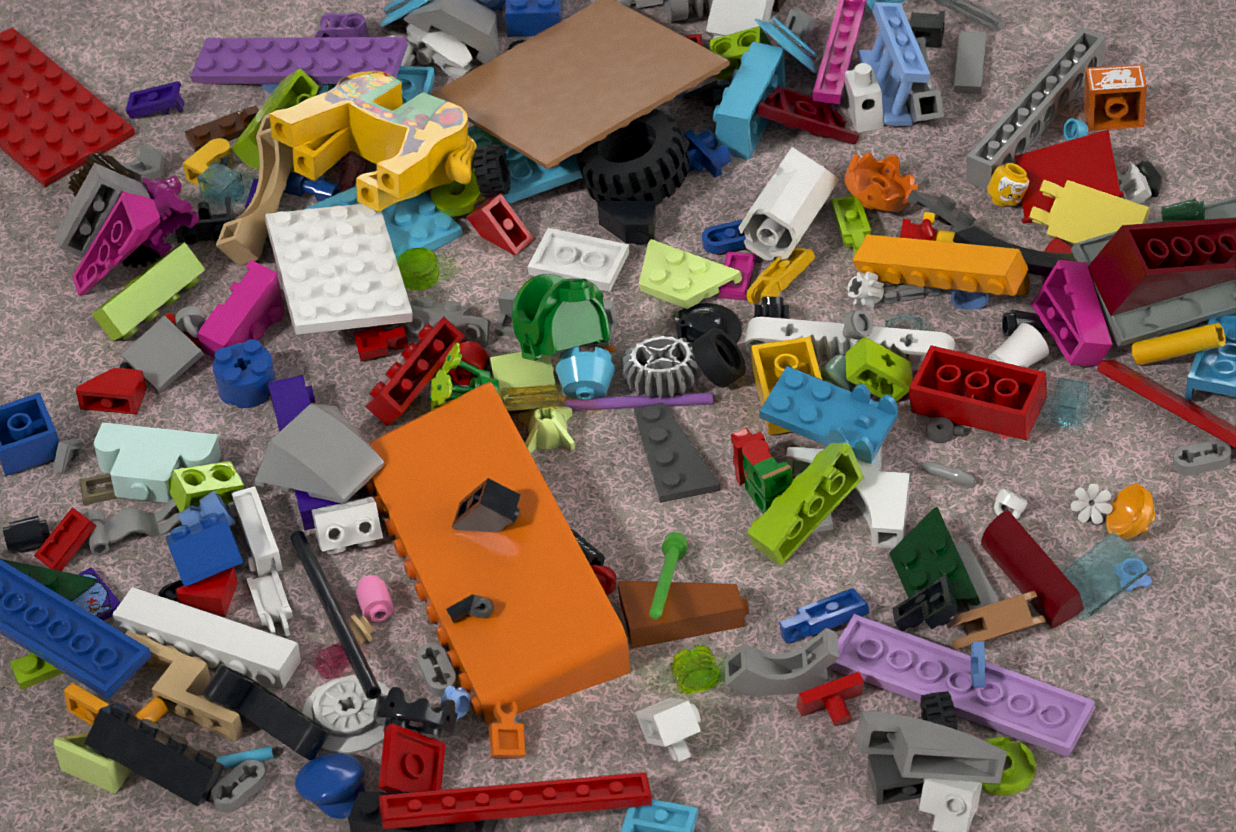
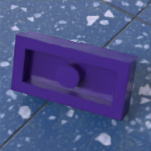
(155, 99)

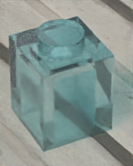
(221, 182)
(1069, 403)

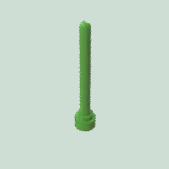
(674, 549)

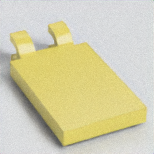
(1085, 212)

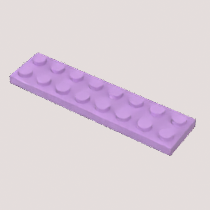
(1006, 704)

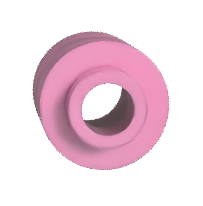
(374, 599)

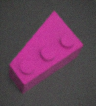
(246, 313)
(1073, 313)

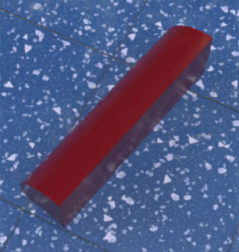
(1031, 569)

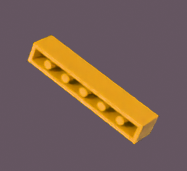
(942, 264)

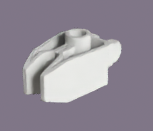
(440, 51)

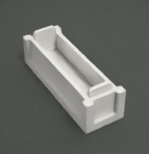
(256, 530)

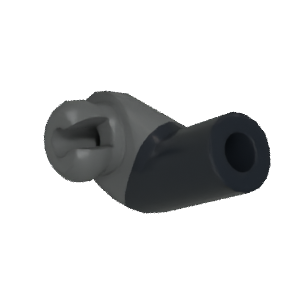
(472, 606)

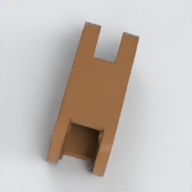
(995, 620)

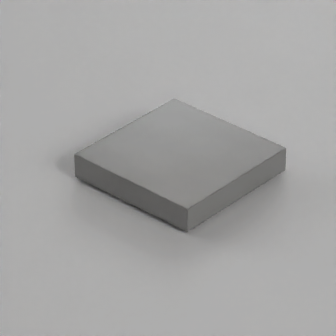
(162, 354)

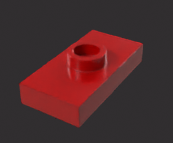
(65, 540)

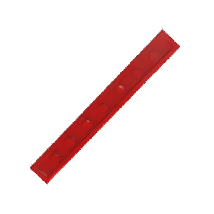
(514, 800)

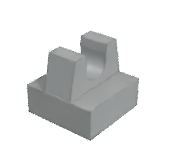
(802, 24)

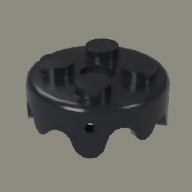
(415, 715)

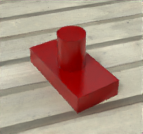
(832, 697)

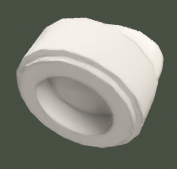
(1011, 500)

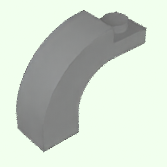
(923, 99)
(781, 674)

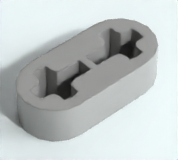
(1201, 457)
(431, 672)
(238, 786)

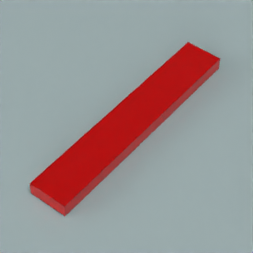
(1169, 400)

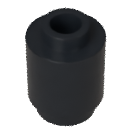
(26, 533)

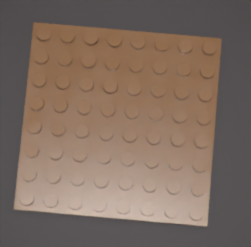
(580, 81)

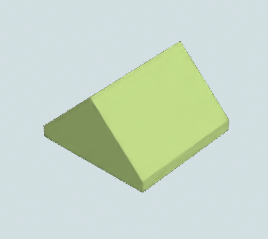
(515, 371)
(88, 763)

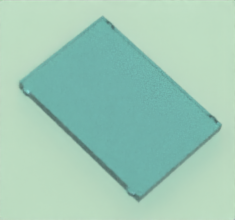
(1104, 573)

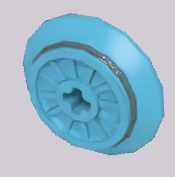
(400, 8)
(789, 41)

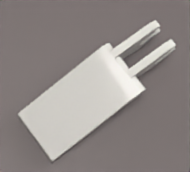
(270, 601)

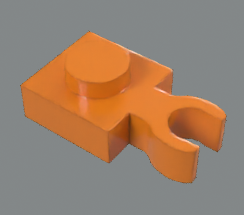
(506, 737)

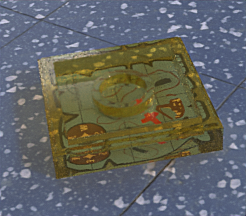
(532, 397)

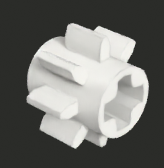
(865, 289)

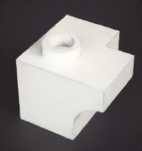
(951, 803)

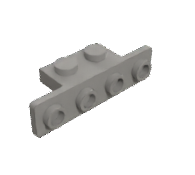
(427, 311)

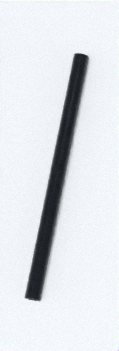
(335, 615)

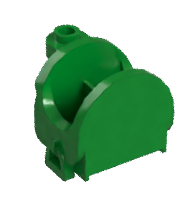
(558, 315)

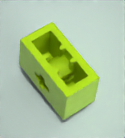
(878, 369)

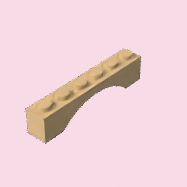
(246, 234)

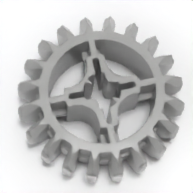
(660, 366)

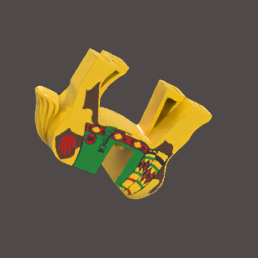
(411, 143)

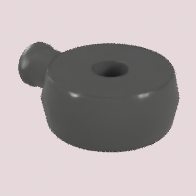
(942, 430)

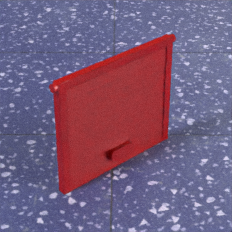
(1080, 160)

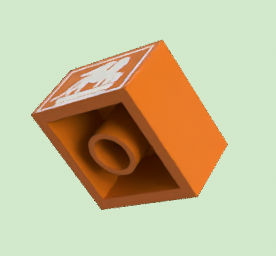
(1115, 97)

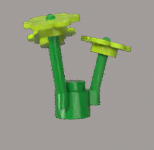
(442, 387)

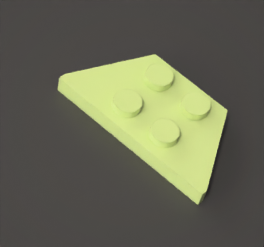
(682, 276)

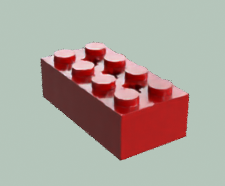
(978, 392)

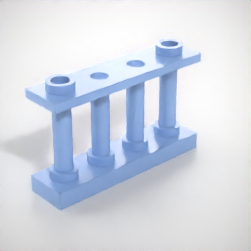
(903, 53)

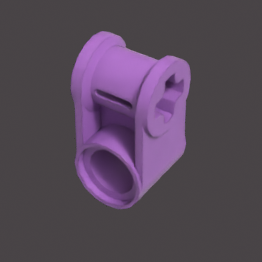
(342, 25)

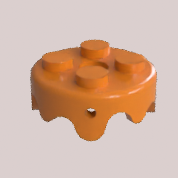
(876, 185)

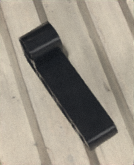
(267, 711)

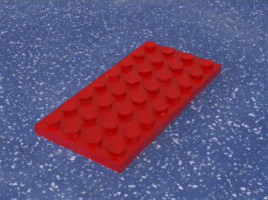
(48, 116)

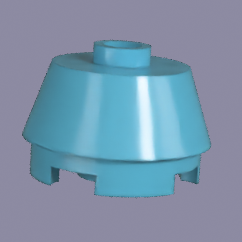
(585, 373)

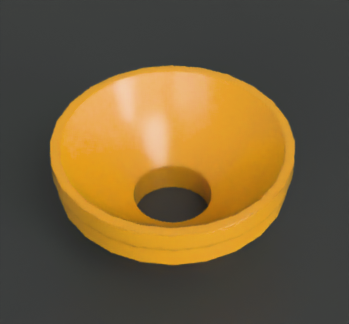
(1131, 512)

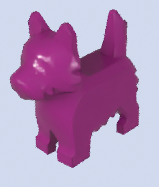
(172, 211)

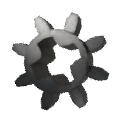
(772, 307)

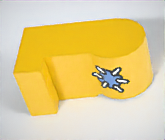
(215, 150)

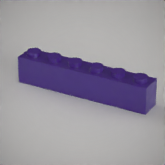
(289, 399)

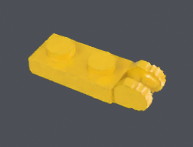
(779, 275)

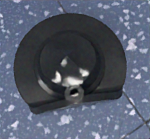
(702, 317)

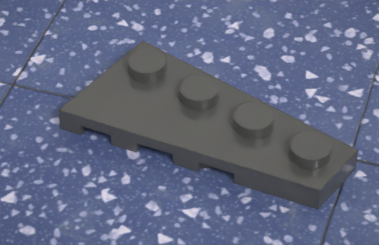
(672, 458)

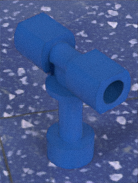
(321, 188)

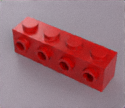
(414, 372)

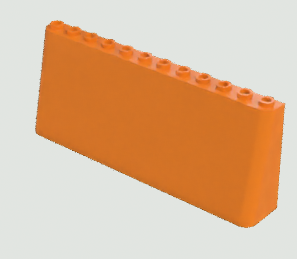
(550, 614)

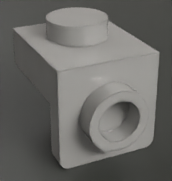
(149, 164)

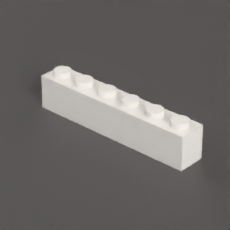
(209, 637)

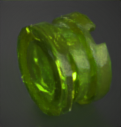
(418, 268)
(695, 669)

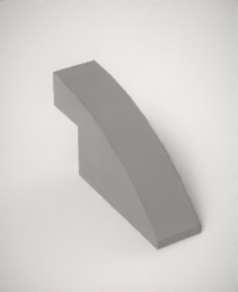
(929, 748)

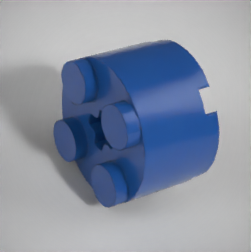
(243, 374)

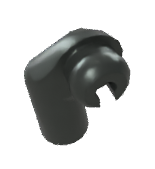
(1152, 176)

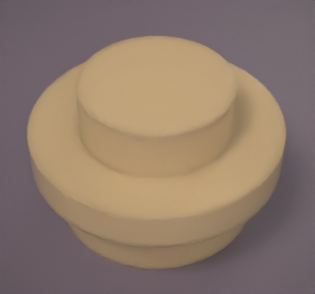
(361, 629)

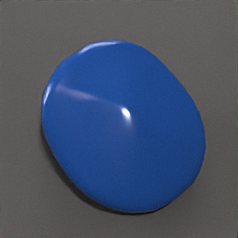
(331, 783)

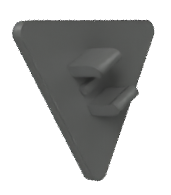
(711, 92)

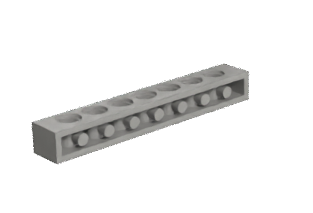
(1036, 107)

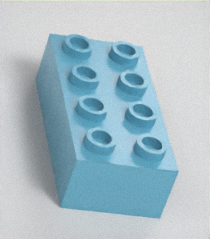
(736, 117)

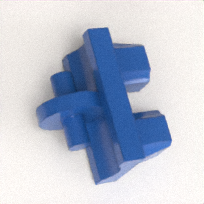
(702, 155)

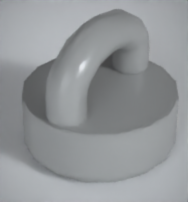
(190, 320)
(857, 324)

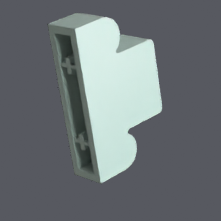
(145, 457)

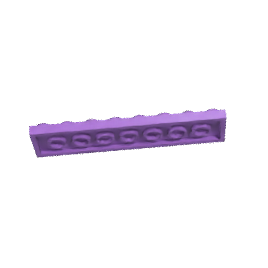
(275, 58)

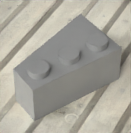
(93, 207)

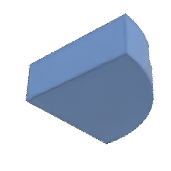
(978, 664)

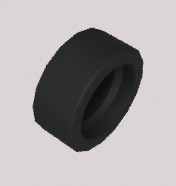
(719, 357)

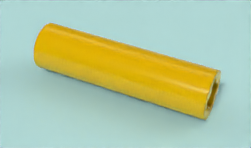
(1178, 344)

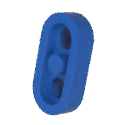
(723, 238)

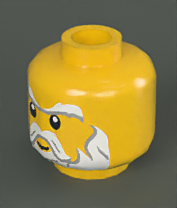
(1008, 185)

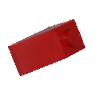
(500, 225)
(113, 391)

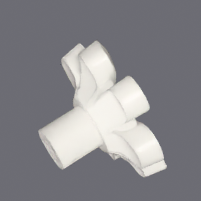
(1092, 509)

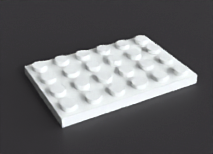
(337, 268)

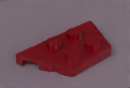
(799, 111)

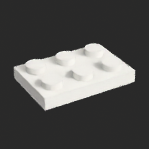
(579, 257)

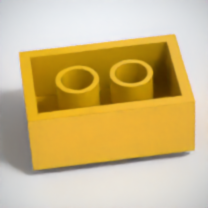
(771, 360)

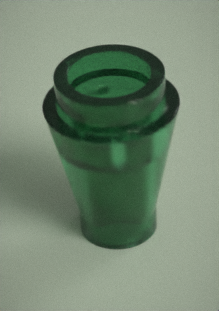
(1183, 211)

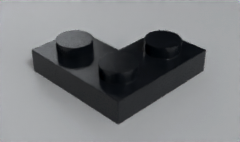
(932, 604)

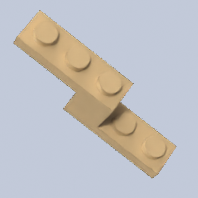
(182, 687)

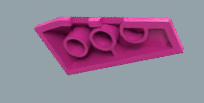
(120, 235)

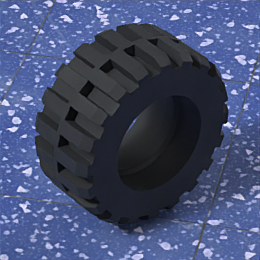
(648, 178)

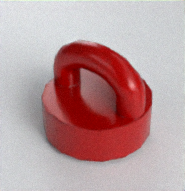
(606, 577)

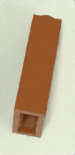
(688, 610)

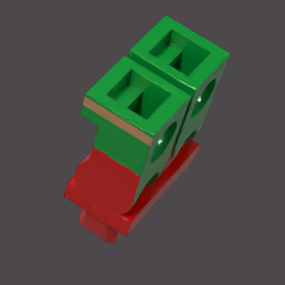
(758, 469)

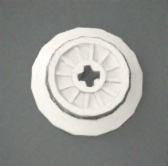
(349, 730)

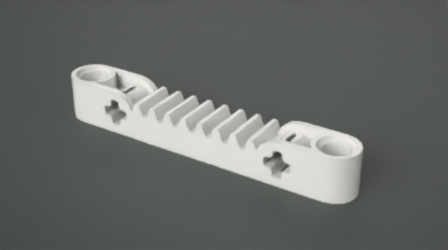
(829, 339)

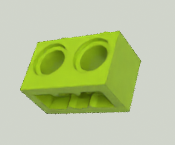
(734, 45)
(195, 482)

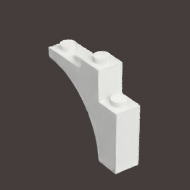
(879, 495)

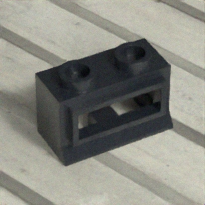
(207, 227)

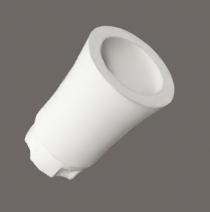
(1022, 347)

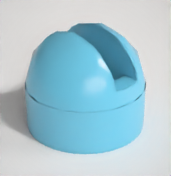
(1075, 127)

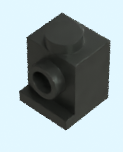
(928, 26)

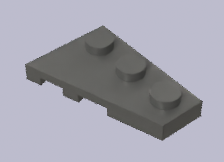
(945, 211)

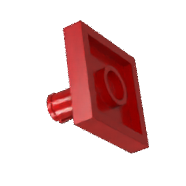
(410, 761)

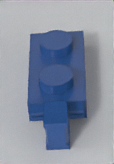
(823, 614)

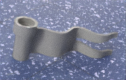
(128, 522)

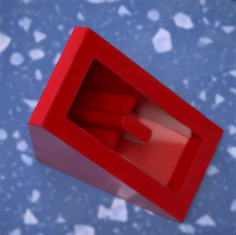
(211, 593)

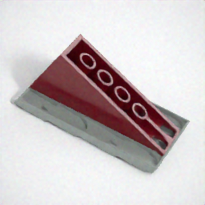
(1164, 273)

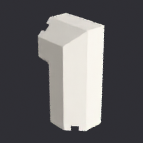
(787, 206)

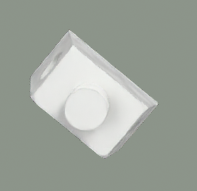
(861, 86)

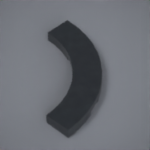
(1037, 261)

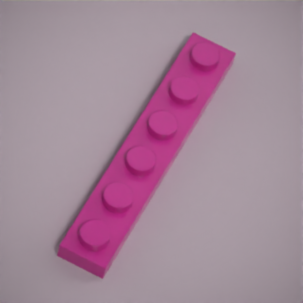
(839, 51)

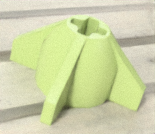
(547, 428)

